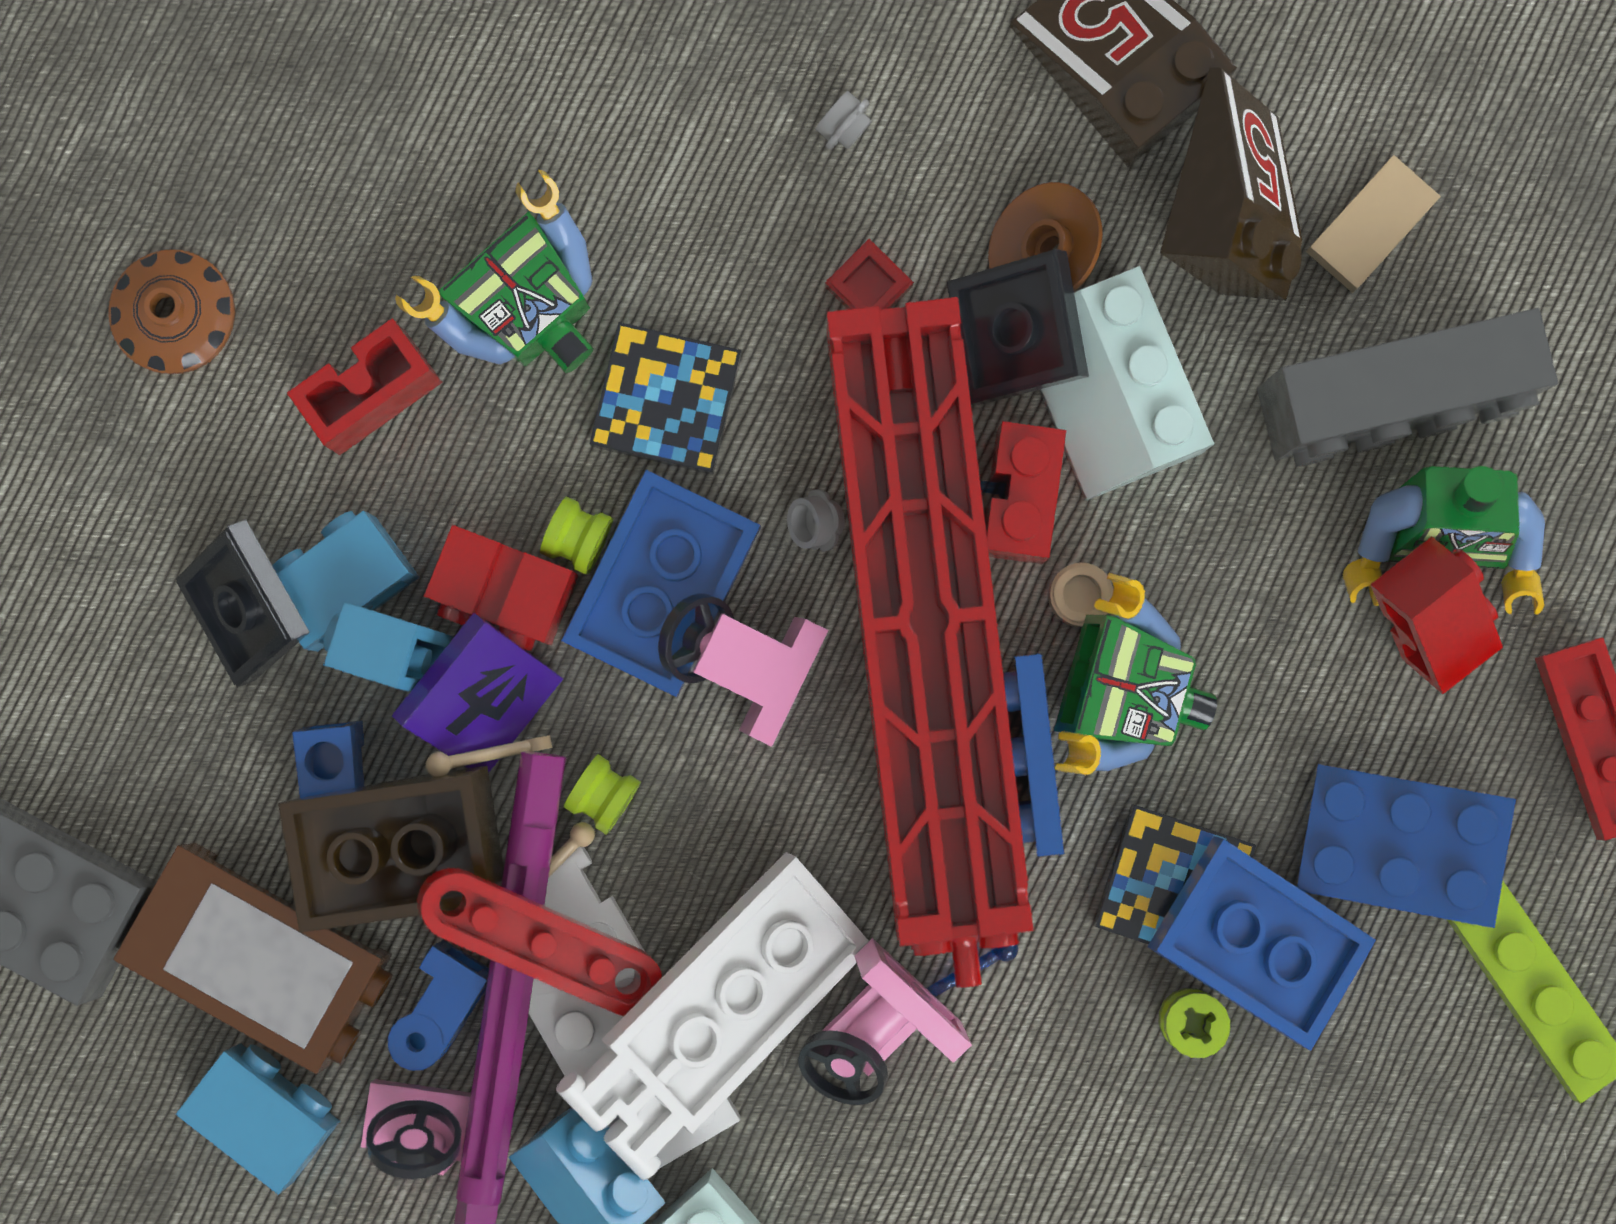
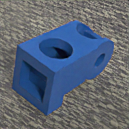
(329, 757)
(442, 1011)

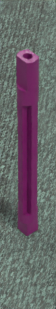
(507, 997)

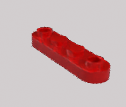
(536, 940)

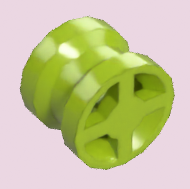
(576, 535)
(602, 794)
(1186, 1012)

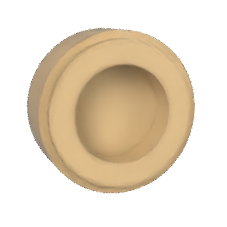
(1075, 592)

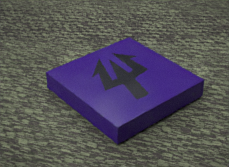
(477, 693)

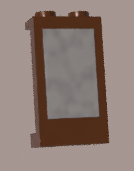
(247, 964)

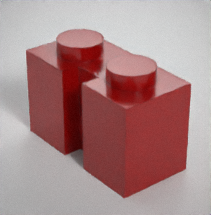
(368, 394)
(1030, 466)
(501, 587)
(1439, 613)

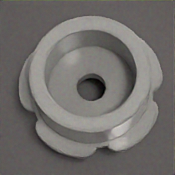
(844, 121)
(815, 521)

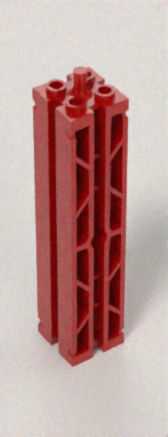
(929, 631)

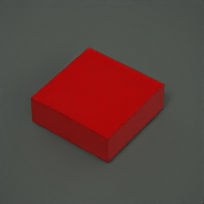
(869, 280)

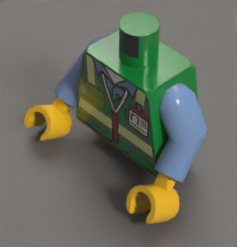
(518, 291)
(1463, 511)
(1127, 685)

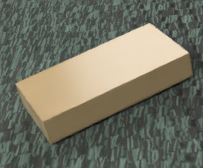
(1373, 224)

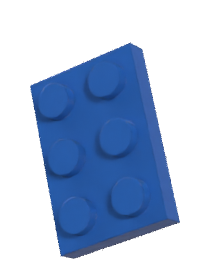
(659, 555)
(1034, 755)
(1406, 845)
(1261, 943)

